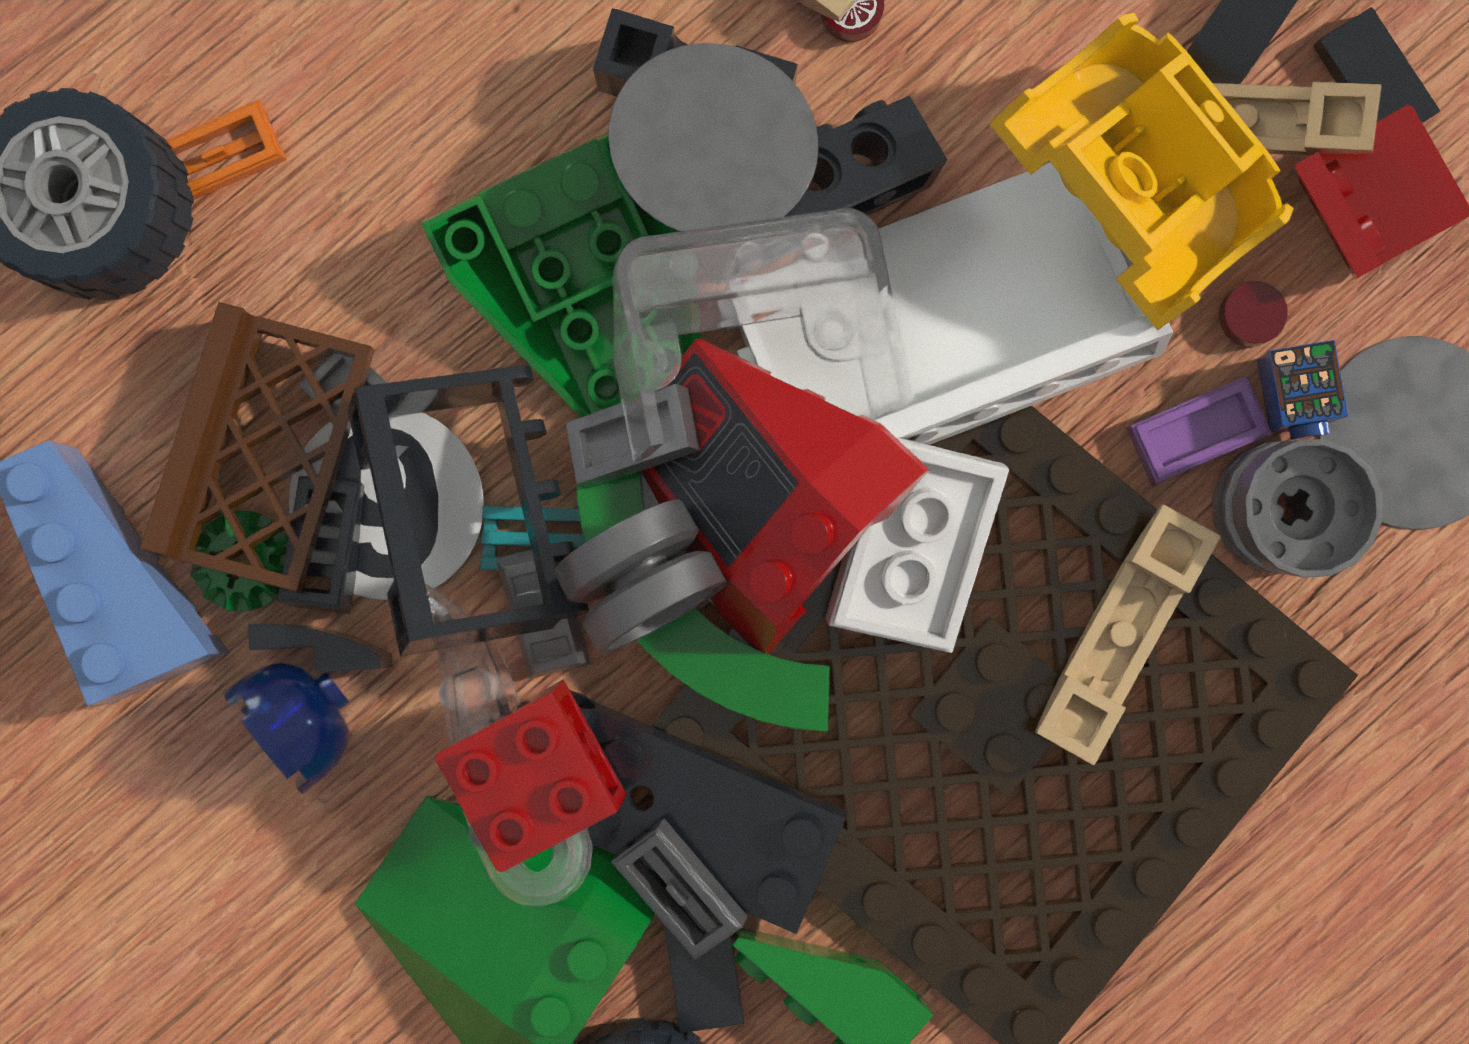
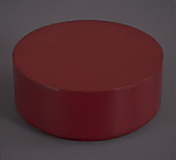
(1253, 313)

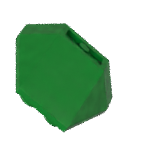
(542, 264)

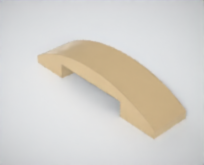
(1308, 119)
(1124, 632)

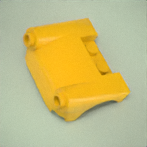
(1152, 161)

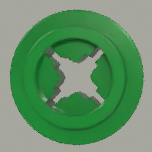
(218, 586)

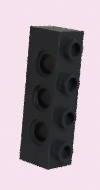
(896, 143)

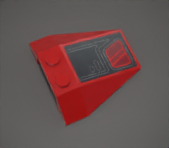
(776, 486)

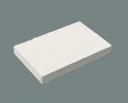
(919, 565)

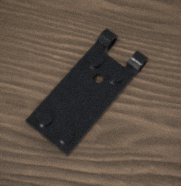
(746, 828)

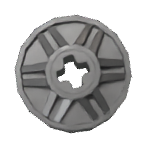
(1331, 500)

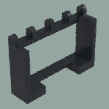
(376, 451)

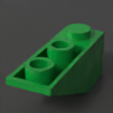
(842, 990)

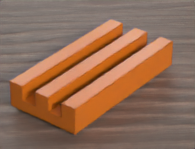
(248, 166)

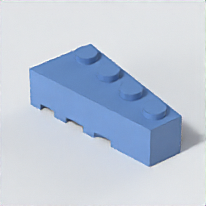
(105, 595)

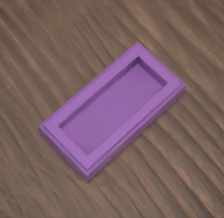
(1199, 430)

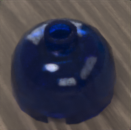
(294, 719)

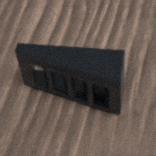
(343, 572)

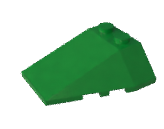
(483, 959)

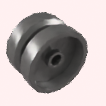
(639, 576)

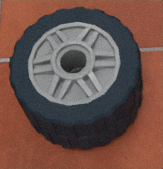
(88, 195)

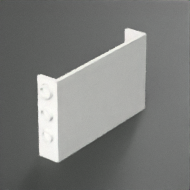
(993, 307)

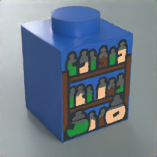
(1302, 389)

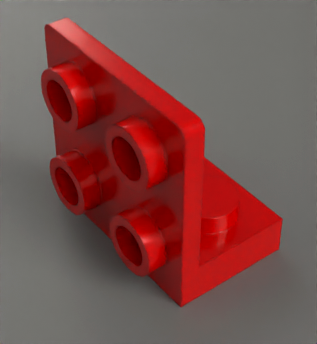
(1384, 198)
(532, 778)

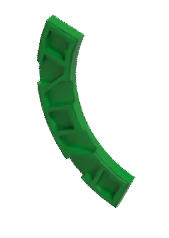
(702, 653)

